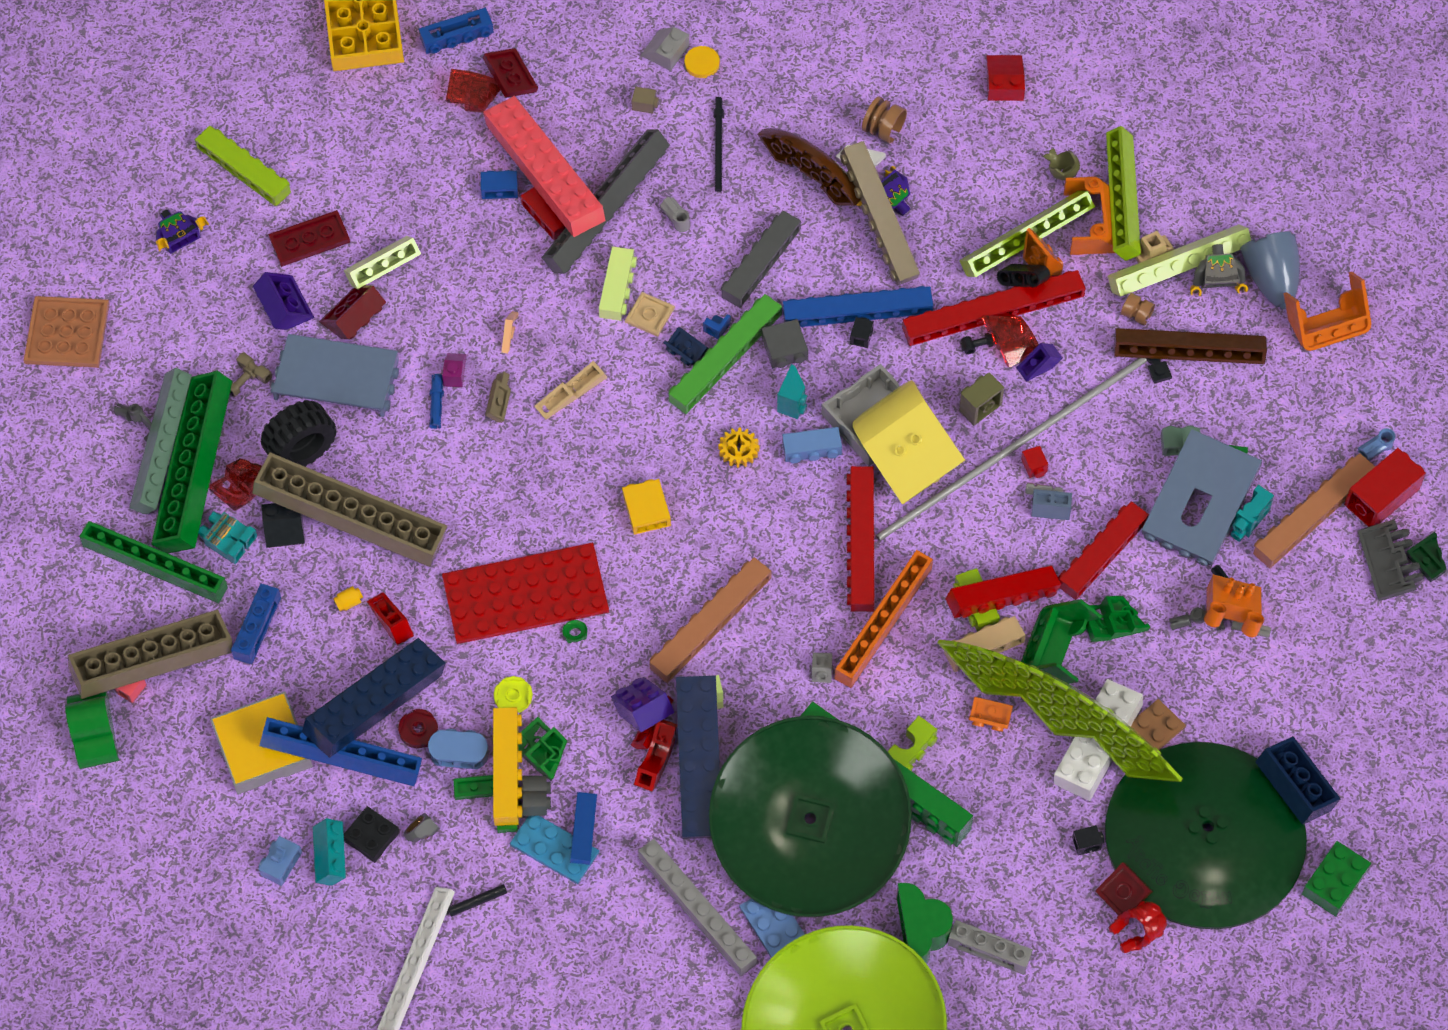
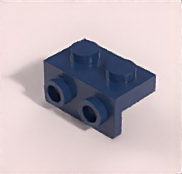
(686, 346)

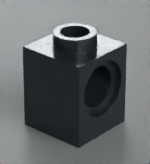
(861, 332)
(1087, 840)

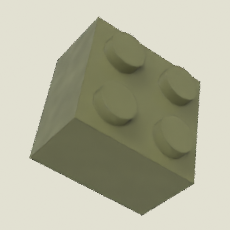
(981, 398)

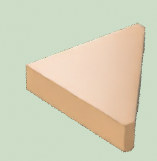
(508, 331)

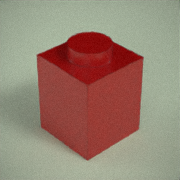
(1034, 462)

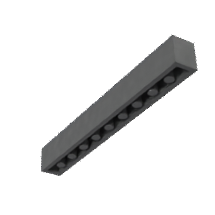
(611, 196)

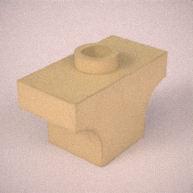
(1152, 246)

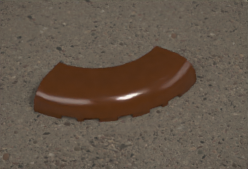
(812, 162)

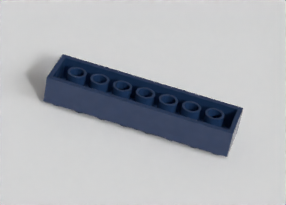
(373, 697)
(697, 751)

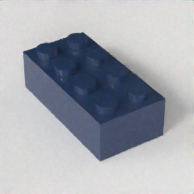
(1297, 780)

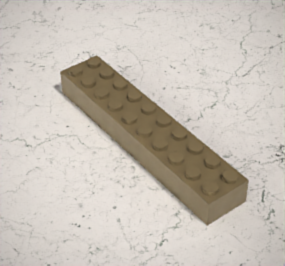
(349, 509)

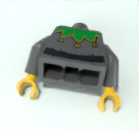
(1219, 271)

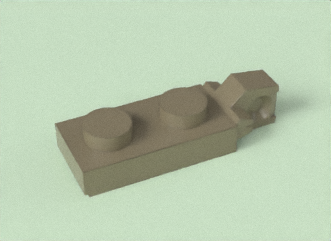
(498, 398)

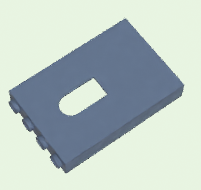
(1214, 470)

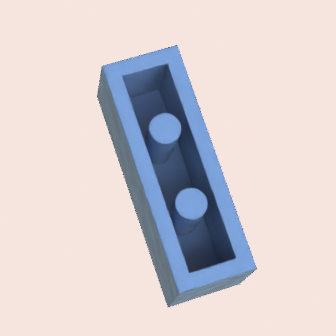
(812, 445)

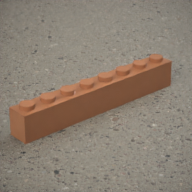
(1311, 513)
(710, 619)

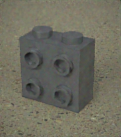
(784, 344)

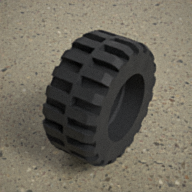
(299, 433)

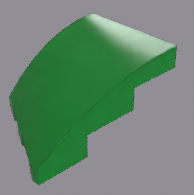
(1117, 621)
(547, 752)

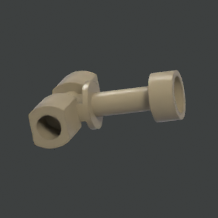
(251, 371)

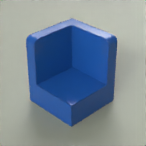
(716, 325)

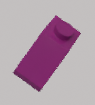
(454, 370)

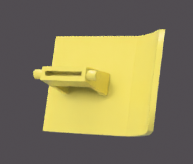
(907, 441)

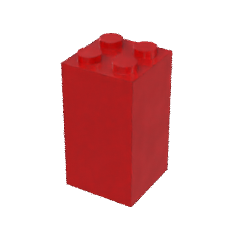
(1385, 488)

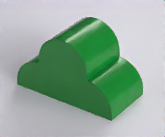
(91, 729)
(923, 921)

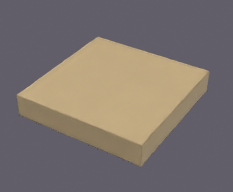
(649, 314)

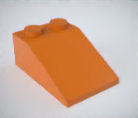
(1039, 253)

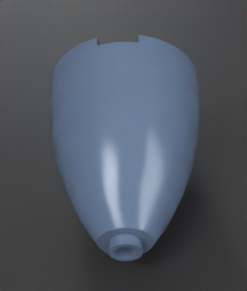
(1274, 265)

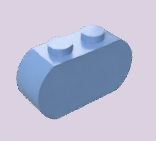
(458, 749)

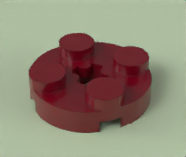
(413, 719)

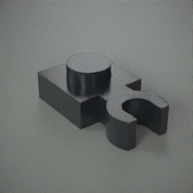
(1158, 370)

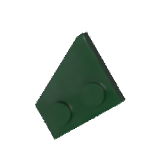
(1429, 557)

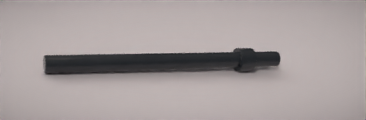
(718, 114)

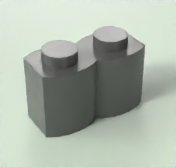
(535, 795)

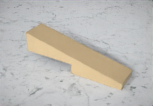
(565, 394)

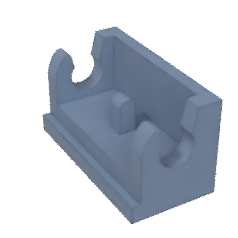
(1051, 504)

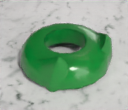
(572, 625)

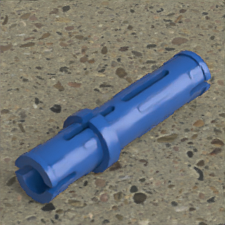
(436, 393)

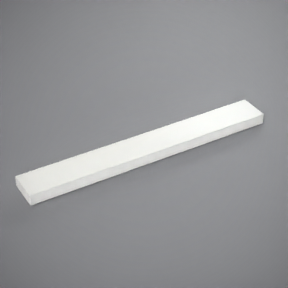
(416, 959)

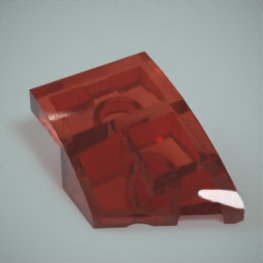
(471, 89)
(1011, 337)
(241, 476)

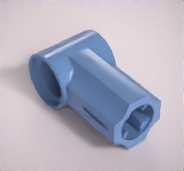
(1376, 445)

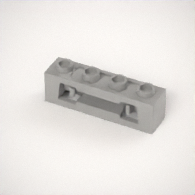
(990, 947)

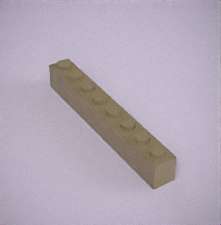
(880, 213)

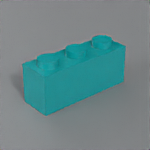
(329, 852)

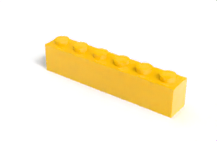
(506, 766)

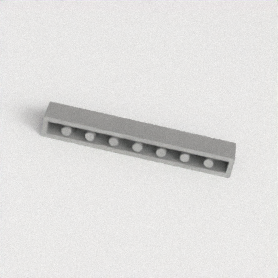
(697, 907)

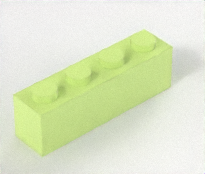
(382, 262)
(616, 283)

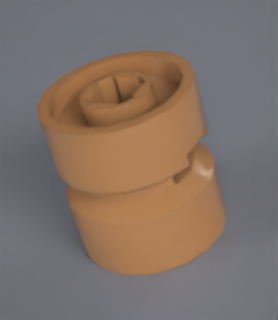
(1137, 308)

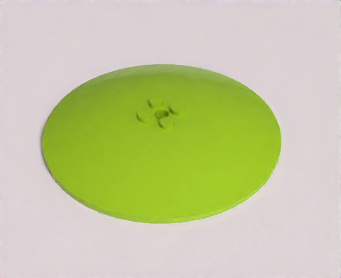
(845, 980)

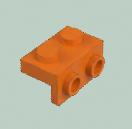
(990, 713)

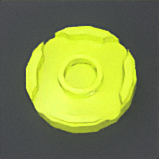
(519, 696)

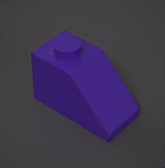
(1039, 361)

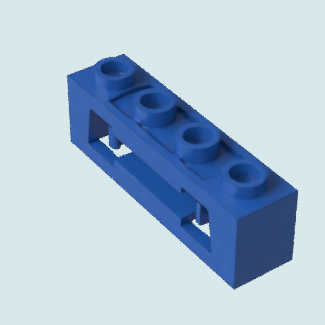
(456, 31)
(256, 624)

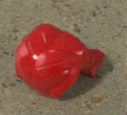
(1150, 916)

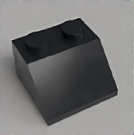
(282, 526)

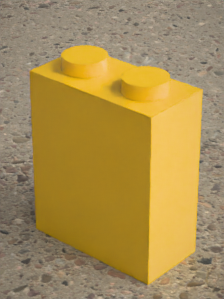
(646, 506)

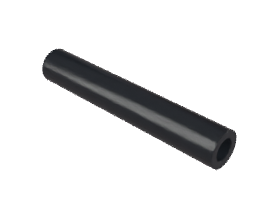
(477, 900)

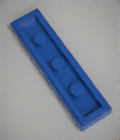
(583, 828)

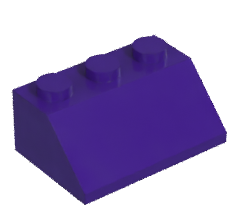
(282, 300)

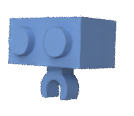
(280, 860)

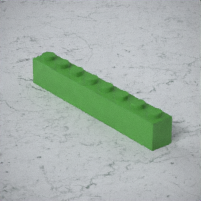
(724, 354)

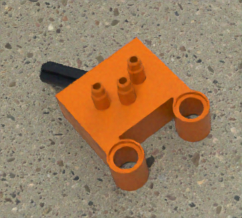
(1233, 601)

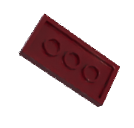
(309, 238)

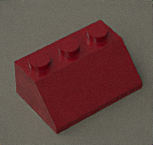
(353, 311)

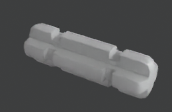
(1030, 488)

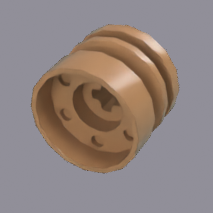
(883, 119)

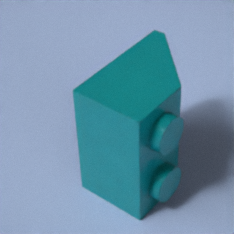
(792, 395)

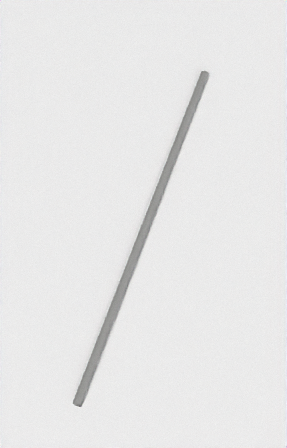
(1009, 449)

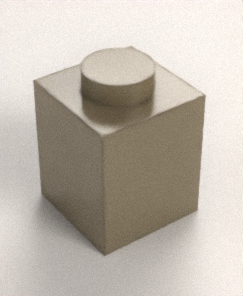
(644, 100)

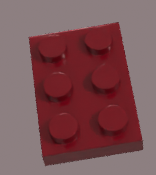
(510, 73)

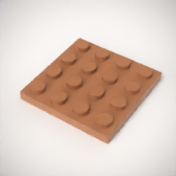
(66, 331)

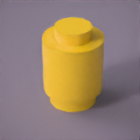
(348, 598)

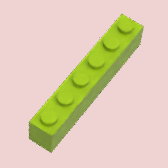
(243, 165)

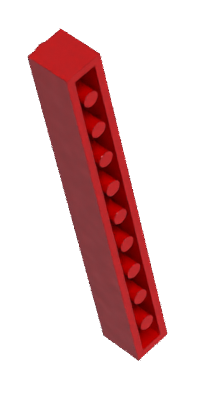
(1001, 303)

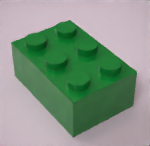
(1336, 878)

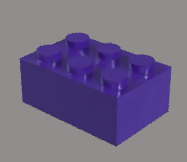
(642, 704)

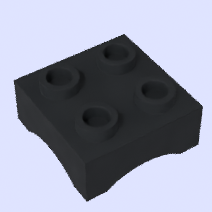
(371, 834)

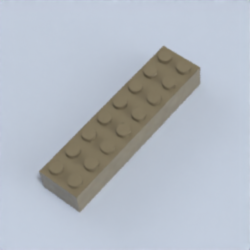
(149, 654)

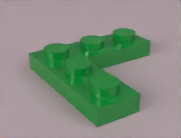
(478, 788)

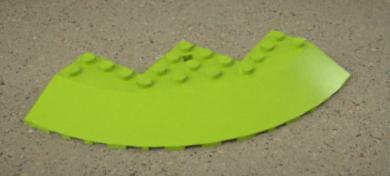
(1061, 708)

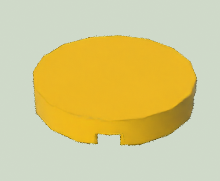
(702, 61)

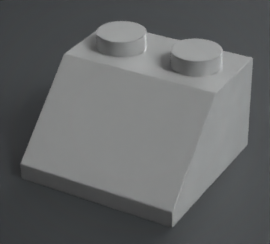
(667, 47)

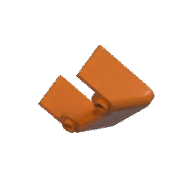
(1101, 233)
(1334, 325)

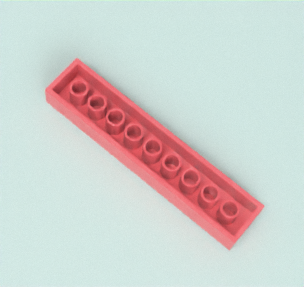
(544, 166)

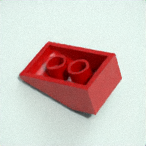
(1005, 78)

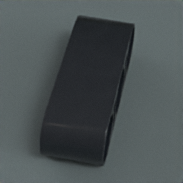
(1023, 275)

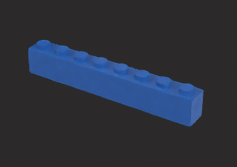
(867, 305)
(355, 756)

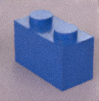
(499, 184)

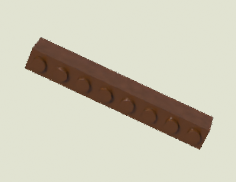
(1190, 346)

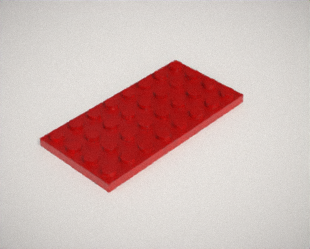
(525, 593)

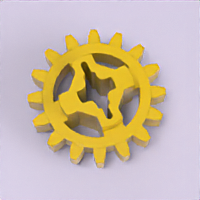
(729, 444)

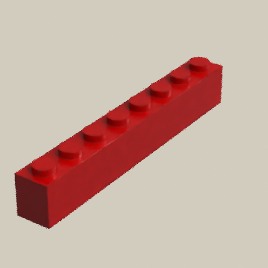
(861, 538)

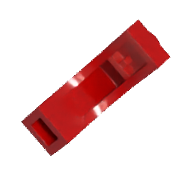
(658, 755)

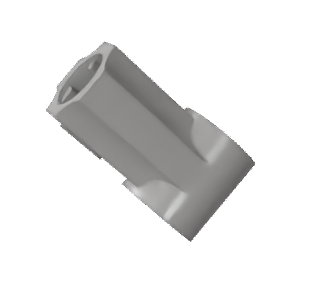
(676, 214)

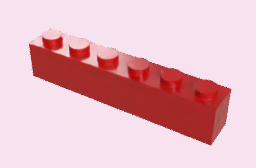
(1102, 550)
(1003, 592)

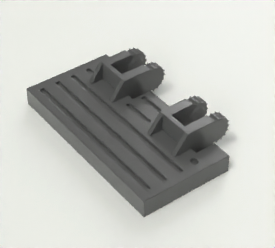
(1386, 557)

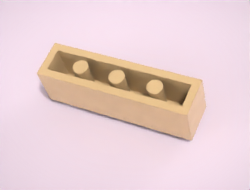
(994, 637)

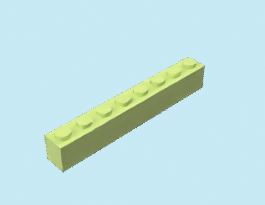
(1176, 261)

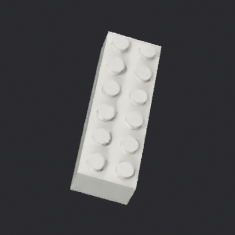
(1085, 759)

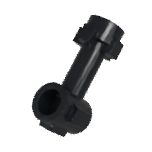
(968, 345)

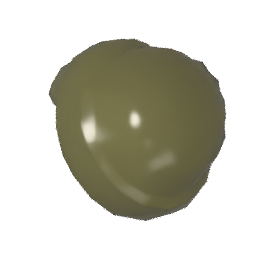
(1066, 160)

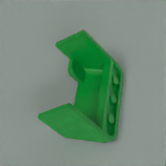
(1053, 635)

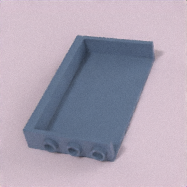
(336, 373)

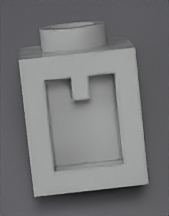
(822, 667)

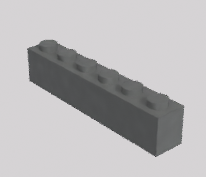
(760, 259)

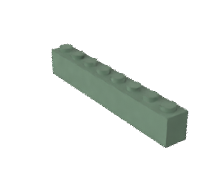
(160, 441)

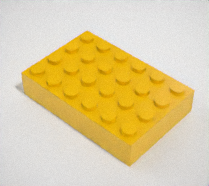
(363, 33)

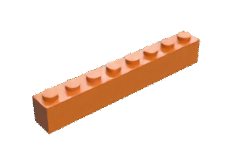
(883, 619)

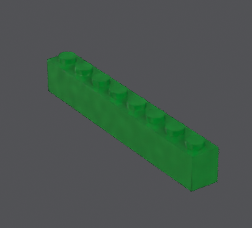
(153, 562)

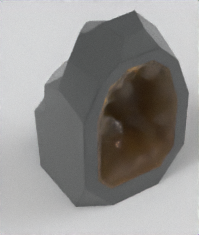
(421, 828)

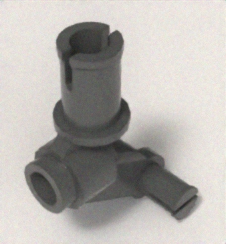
(133, 413)
(1196, 615)

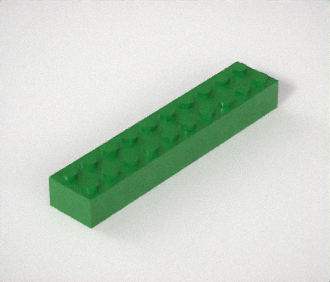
(192, 463)
(927, 803)

